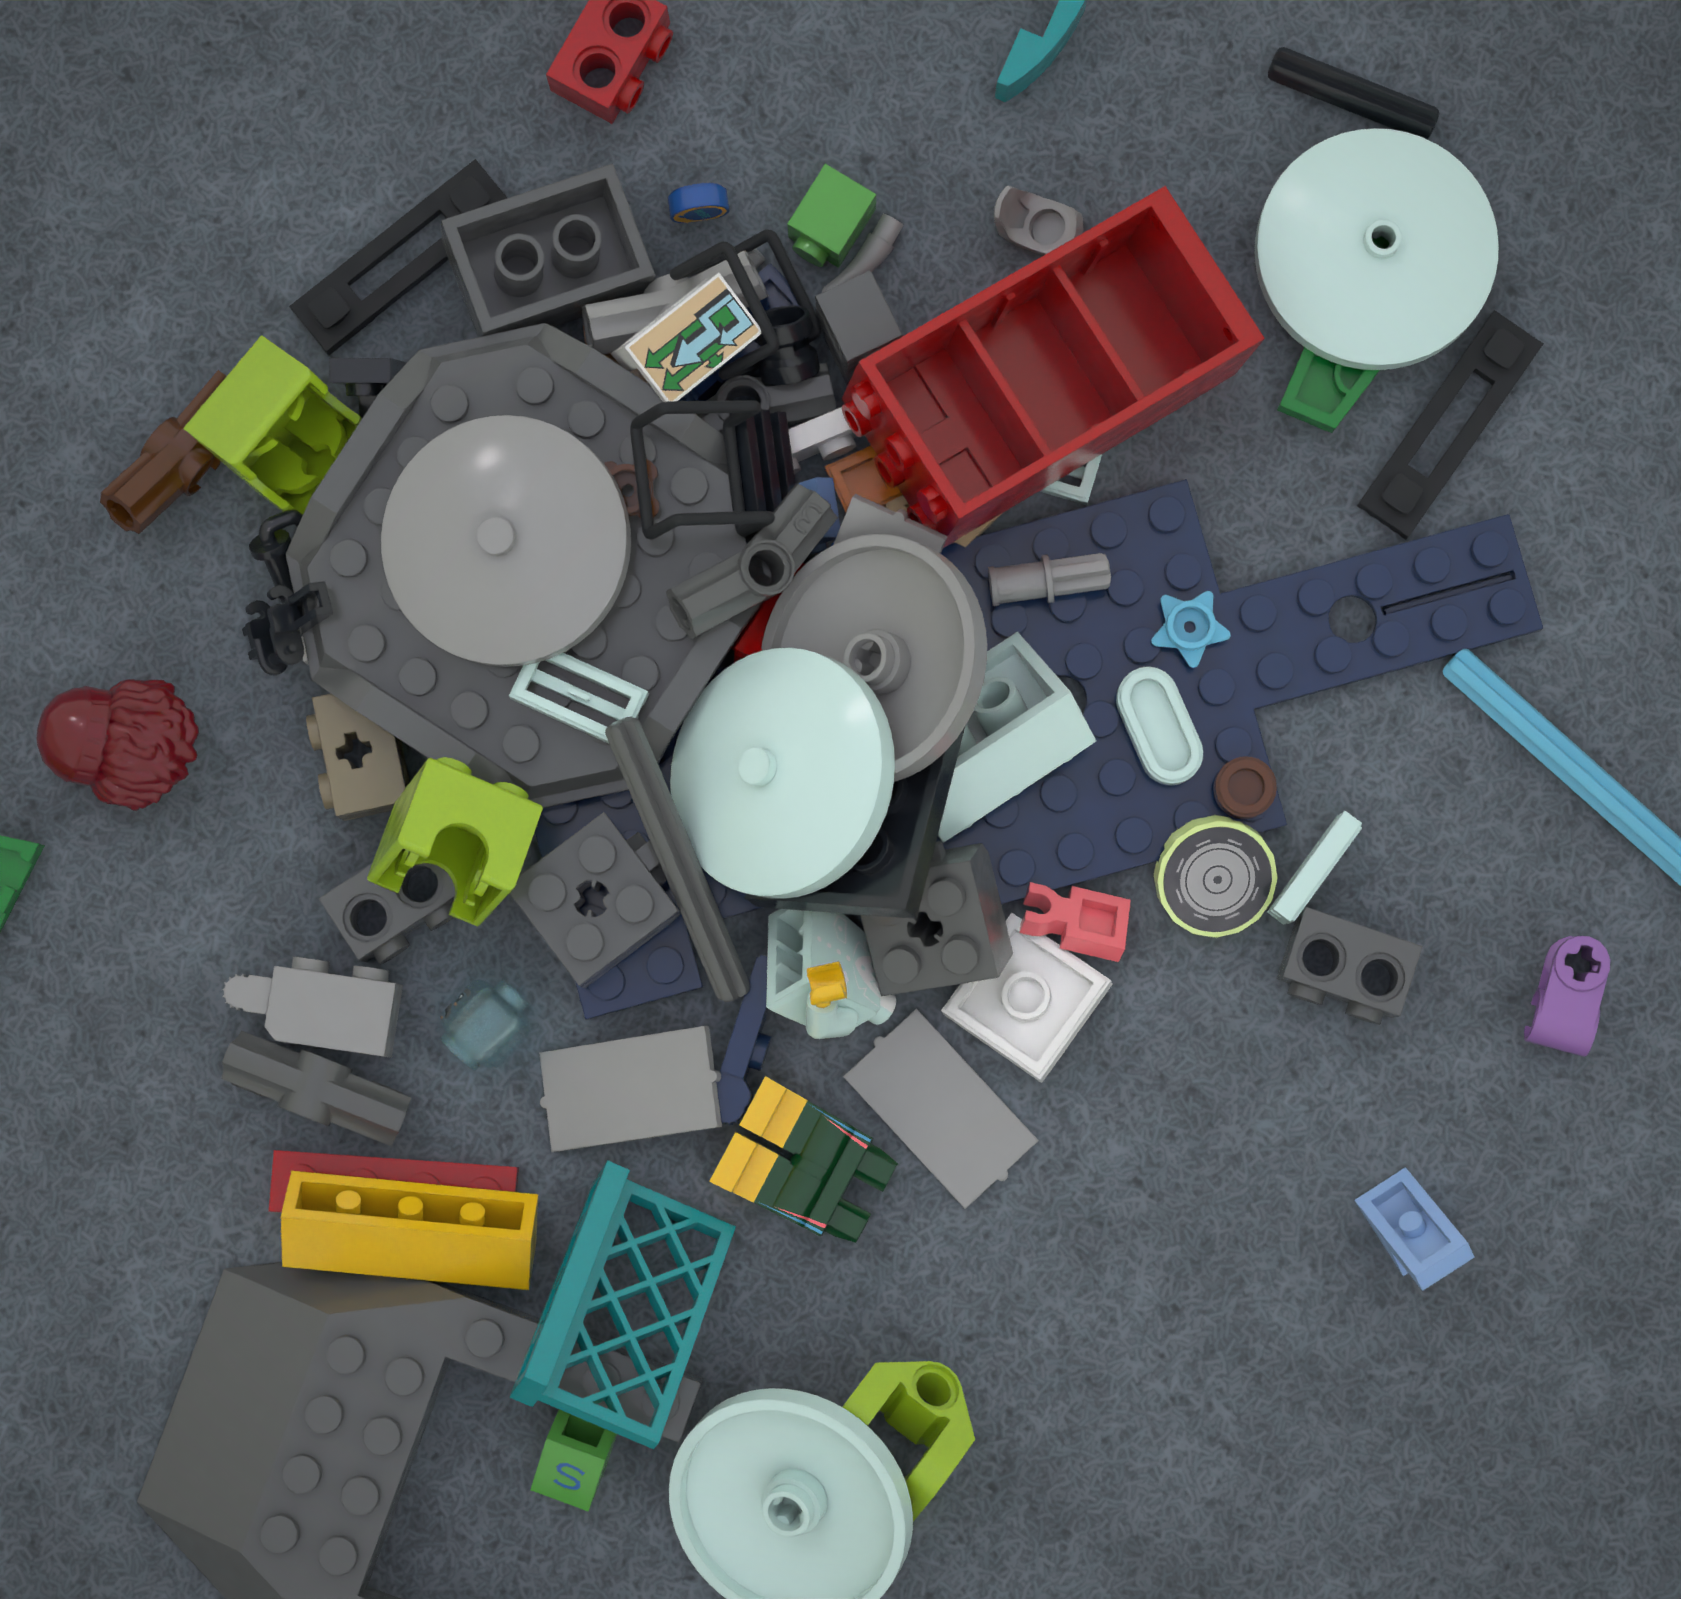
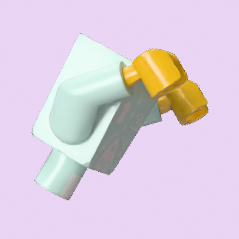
(822, 973)

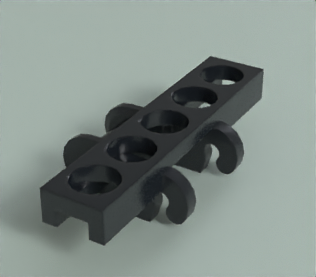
(278, 631)

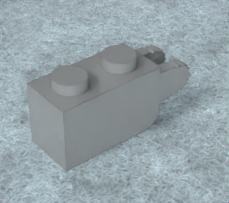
(322, 1008)

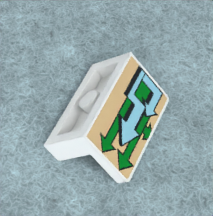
(690, 339)

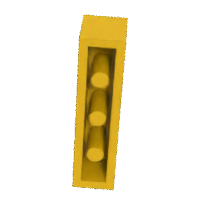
(409, 1230)

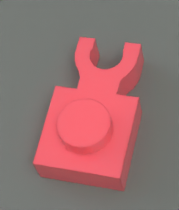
(1086, 920)

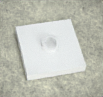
(1032, 1005)

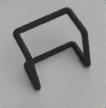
(725, 251)
(745, 521)

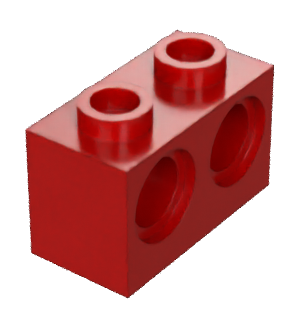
(596, 45)

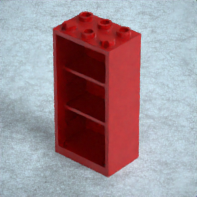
(1049, 367)

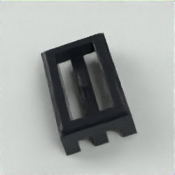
(765, 460)

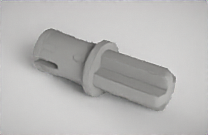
(1049, 578)

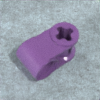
(1565, 1006)

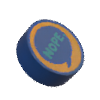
(698, 203)

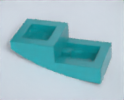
(1034, 53)

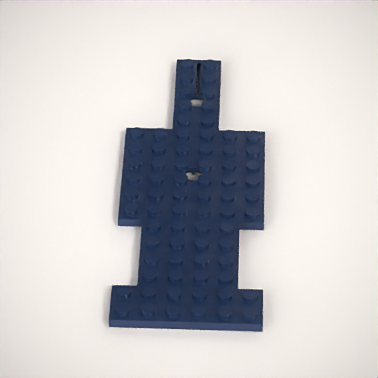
(1101, 805)

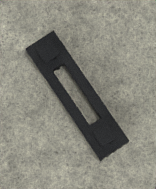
(334, 310)
(1497, 355)

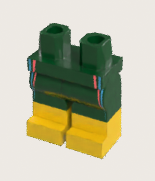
(816, 1177)

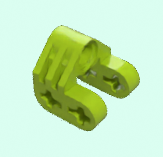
(940, 1425)

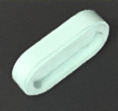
(1159, 726)

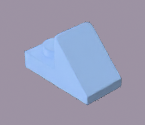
(1414, 1229)

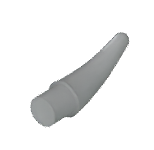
(873, 251)

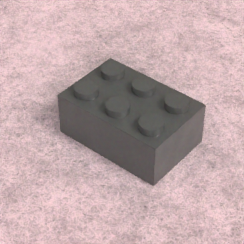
(547, 253)

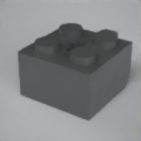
(635, 904)
(961, 949)

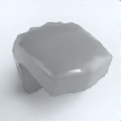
(1035, 221)

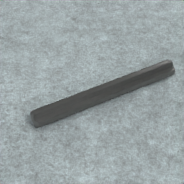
(677, 858)

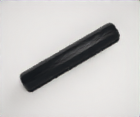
(1352, 93)

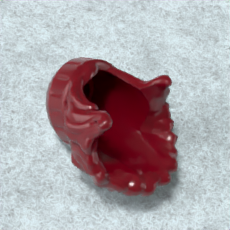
(119, 740)

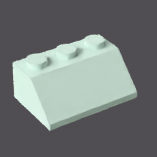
(1015, 735)

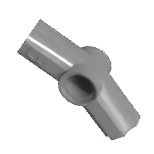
(617, 320)

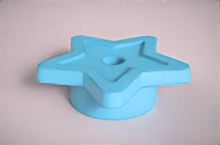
(1206, 627)

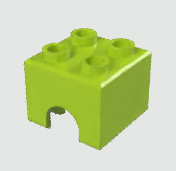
(274, 425)
(464, 827)

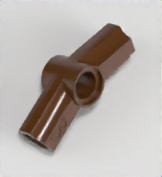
(165, 470)

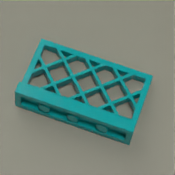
(572, 1295)

